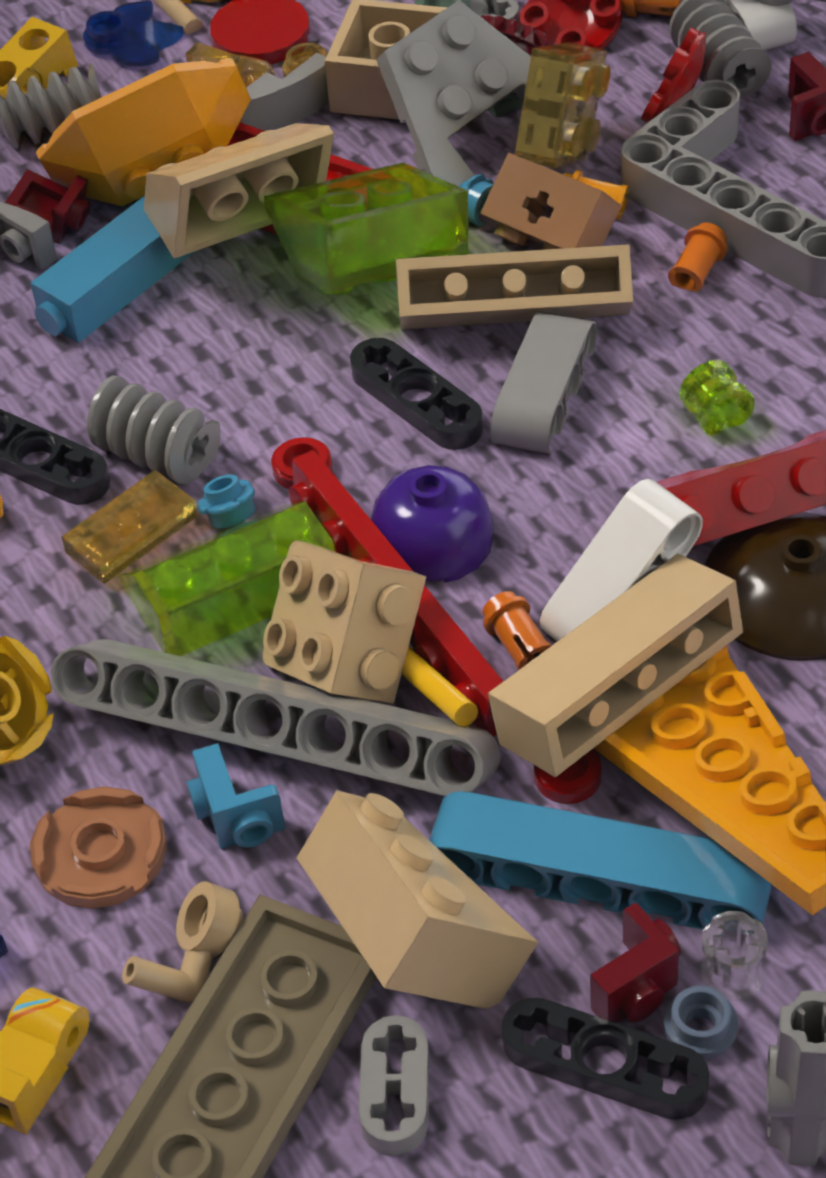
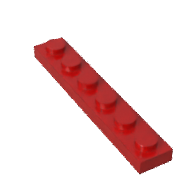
(356, 536)

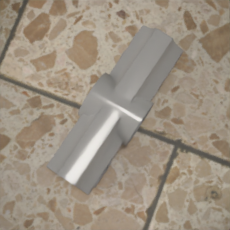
(799, 1081)

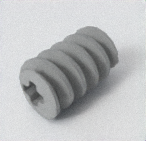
(730, 49)
(44, 106)
(151, 430)

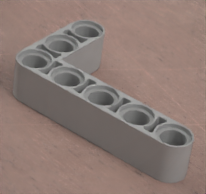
(673, 177)

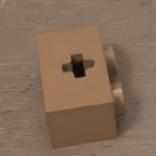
(528, 190)

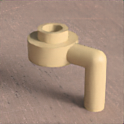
(204, 930)

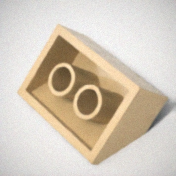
(225, 189)

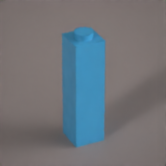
(102, 275)

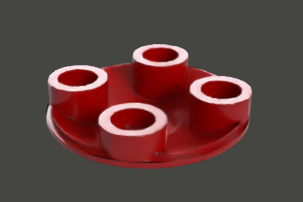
(575, 21)
(679, 74)

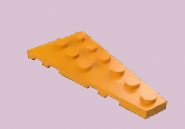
(728, 771)

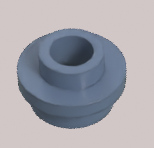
(705, 1003)

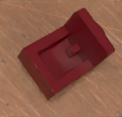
(807, 96)
(53, 202)
(637, 979)

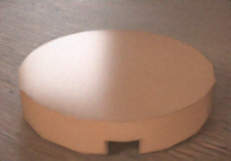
(103, 867)

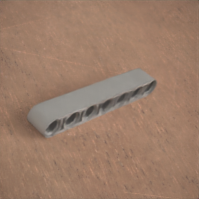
(302, 710)

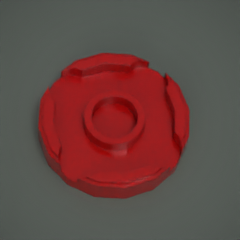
(260, 28)

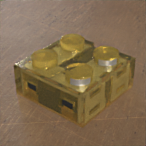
(562, 104)

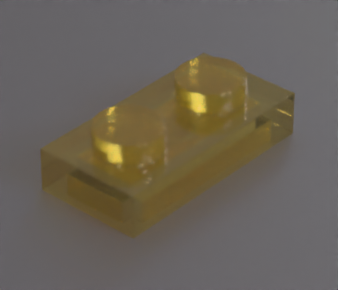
(129, 526)

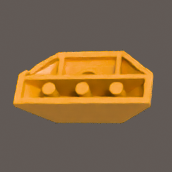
(145, 126)

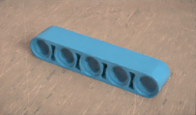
(595, 860)

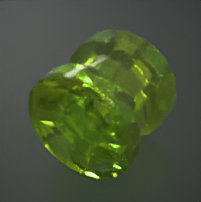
(715, 396)

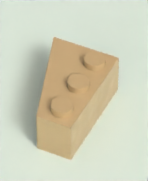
(410, 906)

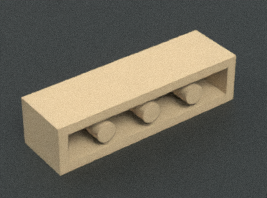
(514, 286)
(615, 664)

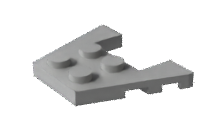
(448, 78)

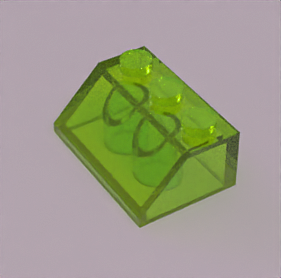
(363, 222)
(220, 580)

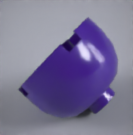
(436, 521)

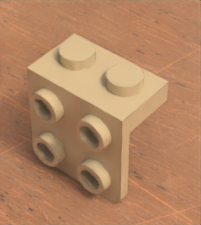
(342, 622)

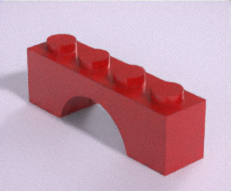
(755, 489)

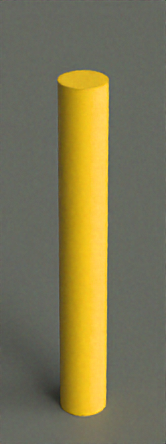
(438, 690)

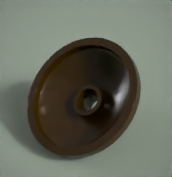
(779, 585)

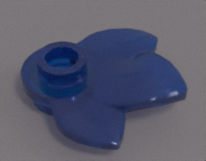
(130, 34)

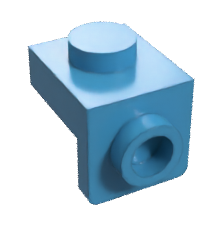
(236, 819)

